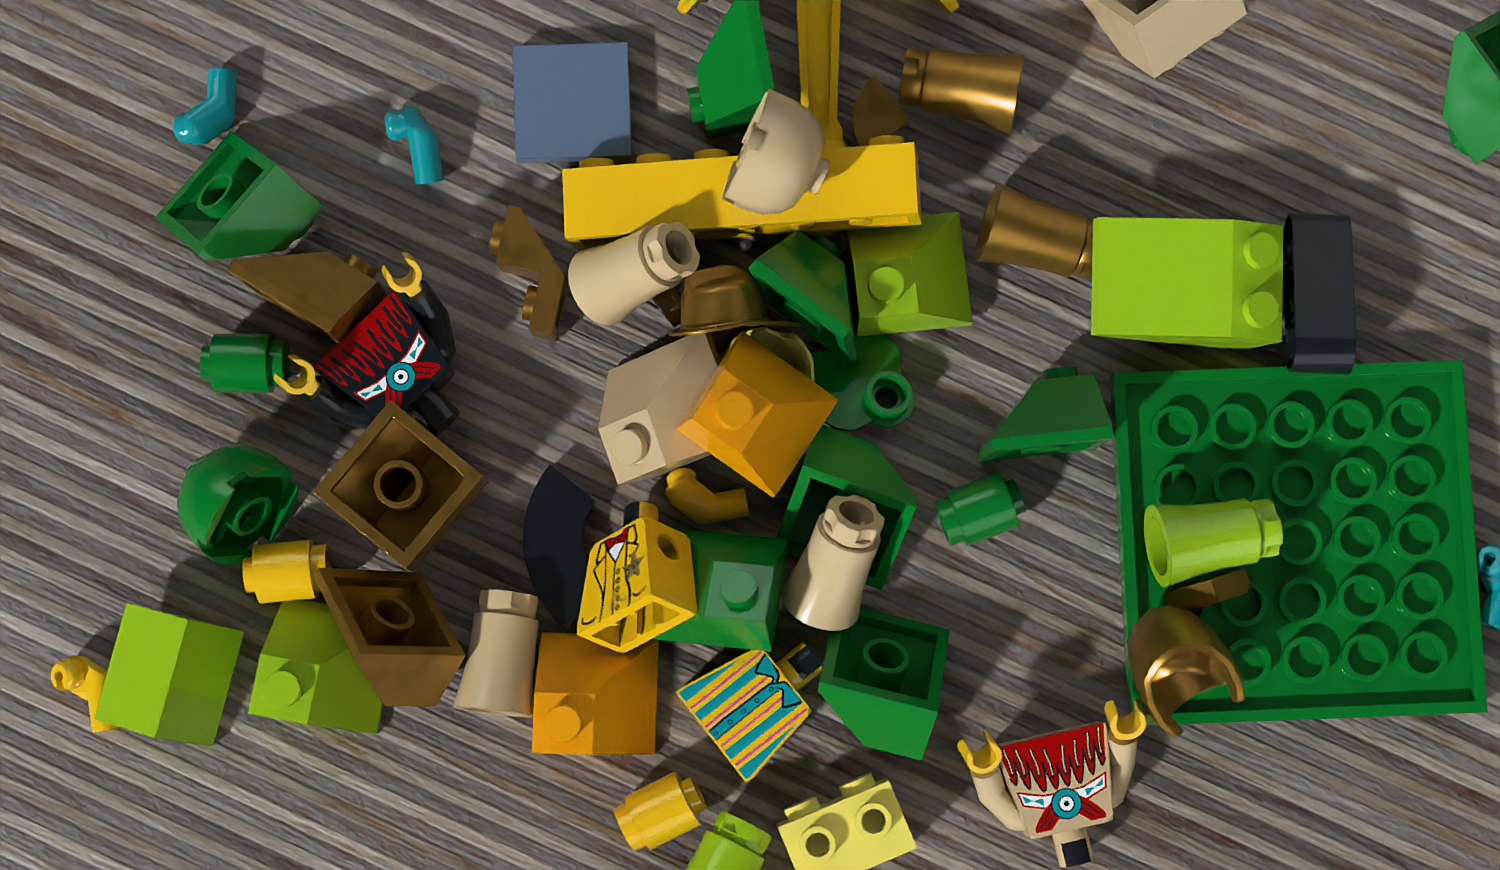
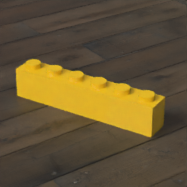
(860, 191)

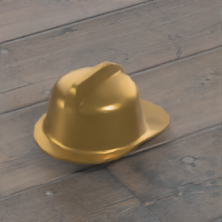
(722, 300)

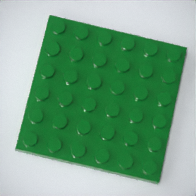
(1375, 508)

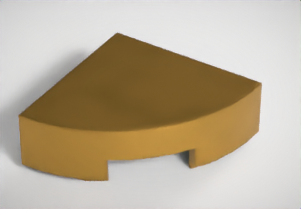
(876, 113)
(1209, 590)

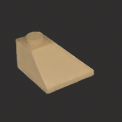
(646, 404)

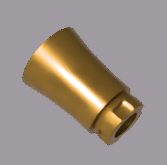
(963, 85)
(1034, 235)

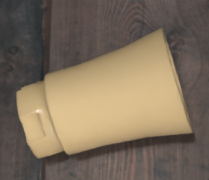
(627, 272)
(834, 567)
(501, 656)

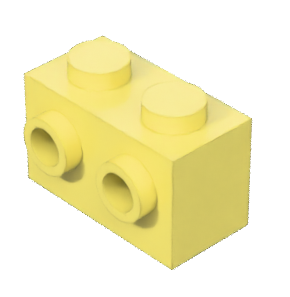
(849, 831)

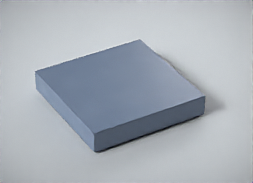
(572, 102)

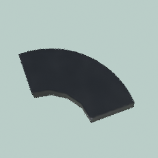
(555, 544)

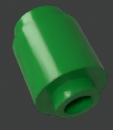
(245, 362)
(980, 510)

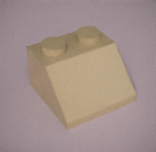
(1163, 32)

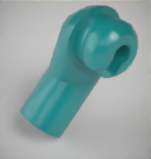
(213, 114)
(422, 142)
(1489, 573)

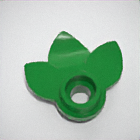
(857, 385)

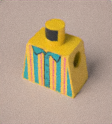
(752, 704)

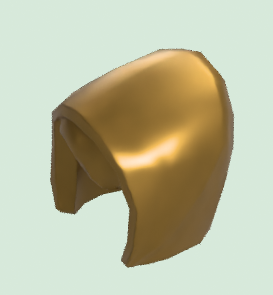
(1176, 658)

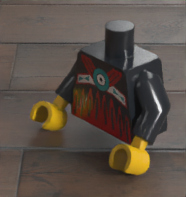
(391, 355)

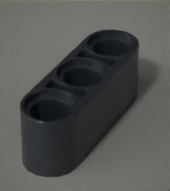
(1319, 294)

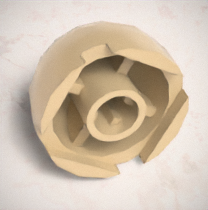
(777, 157)

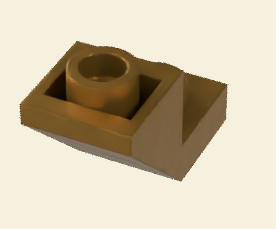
(525, 255)

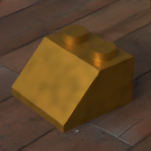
(401, 487)

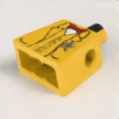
(637, 582)

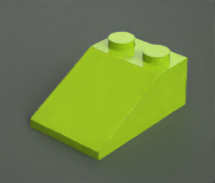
(1187, 281)

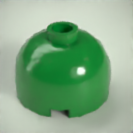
(234, 500)

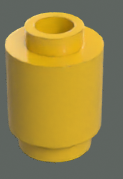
(285, 570)
(660, 811)

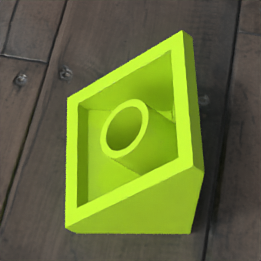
(169, 675)

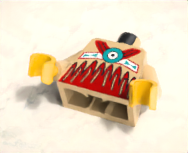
(1059, 779)

